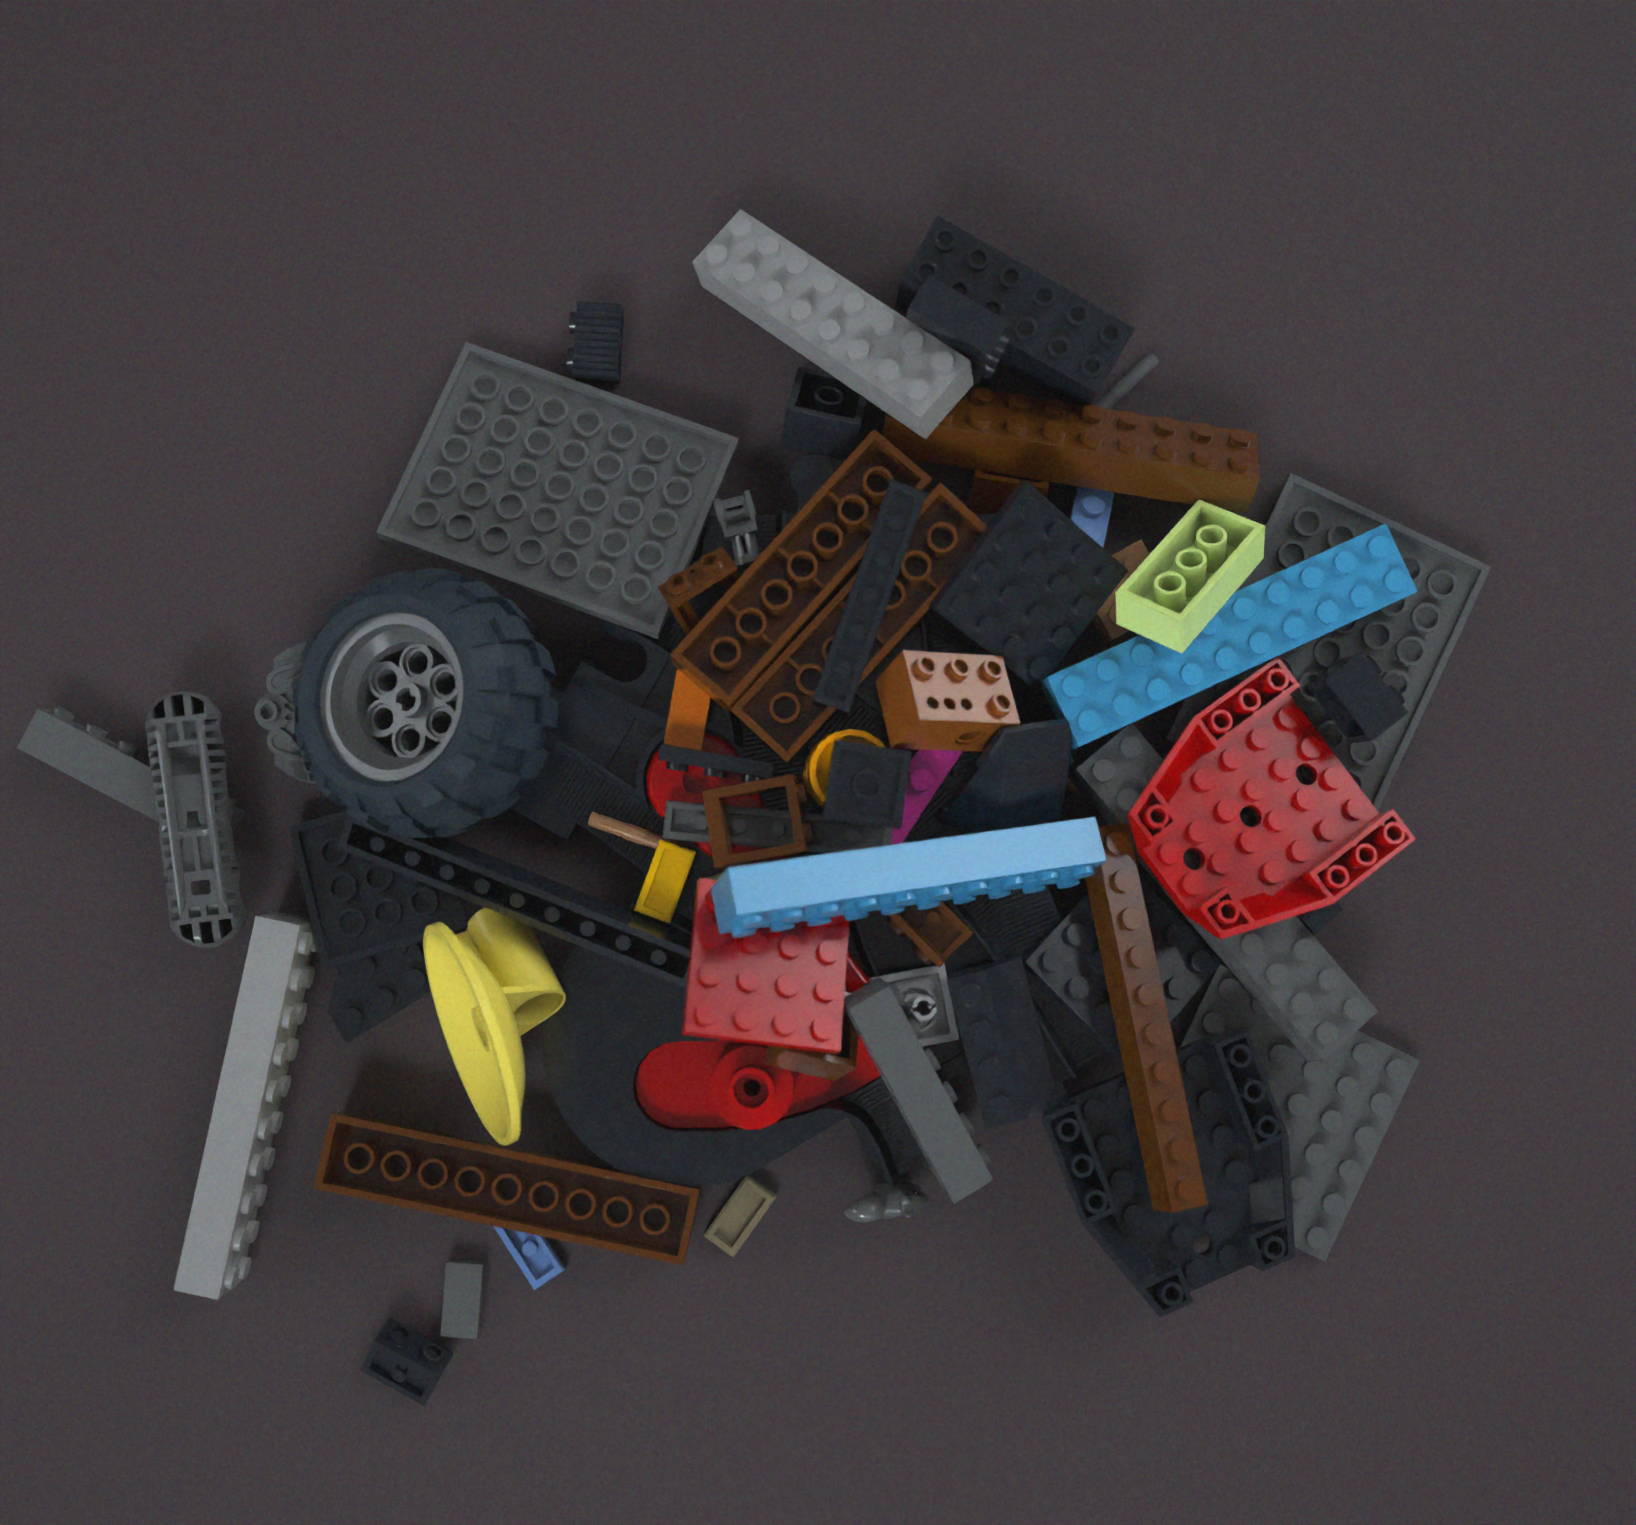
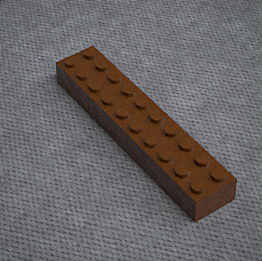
(1090, 448)
(506, 1187)

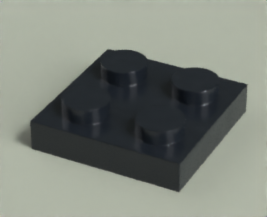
(866, 784)

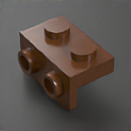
(933, 930)

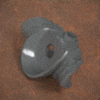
(278, 714)

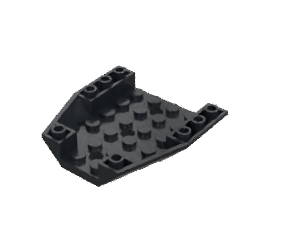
(1240, 1159)

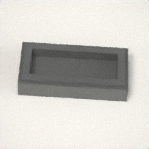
(462, 1298)

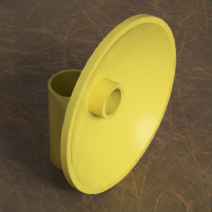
(487, 994)

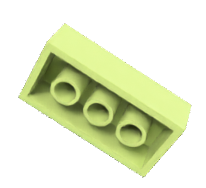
(1190, 575)

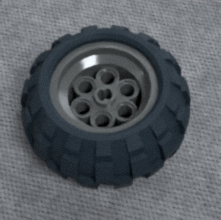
(371, 699)

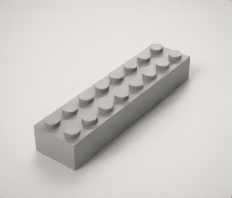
(834, 323)

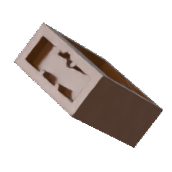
(719, 827)

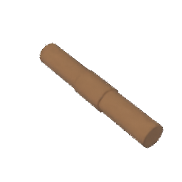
(627, 831)

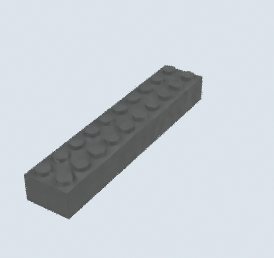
(1276, 962)

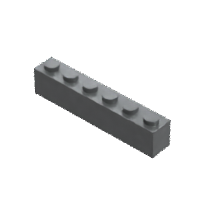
(97, 760)
(917, 1088)

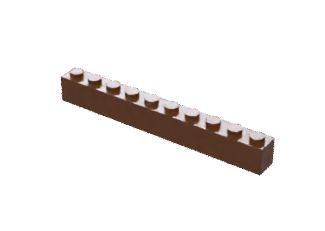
(1144, 1027)

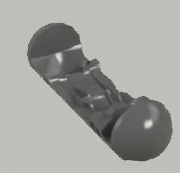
(194, 826)

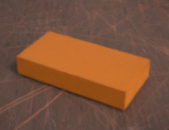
(687, 714)

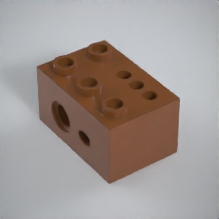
(945, 700)

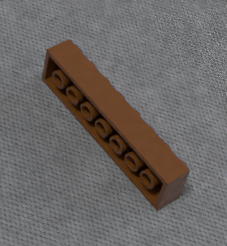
(794, 575)
(781, 701)

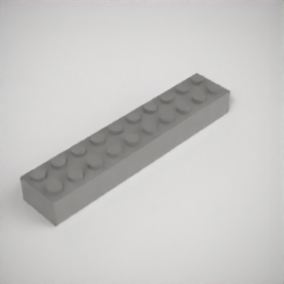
(248, 1106)

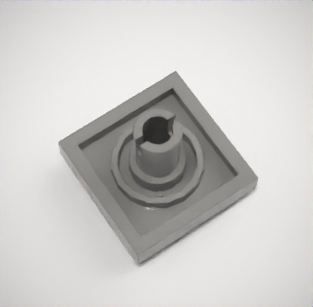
(927, 1002)

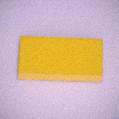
(665, 881)

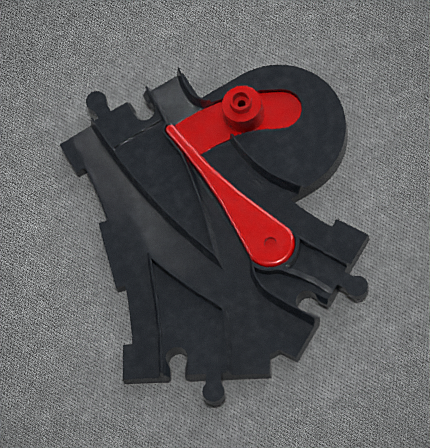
(720, 1093)

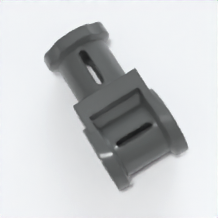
(739, 522)

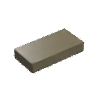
(740, 1215)

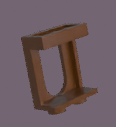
(695, 579)

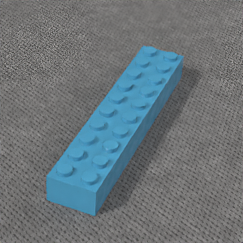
(1245, 632)
(905, 875)

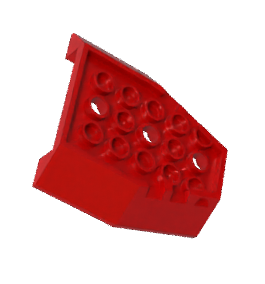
(1306, 839)

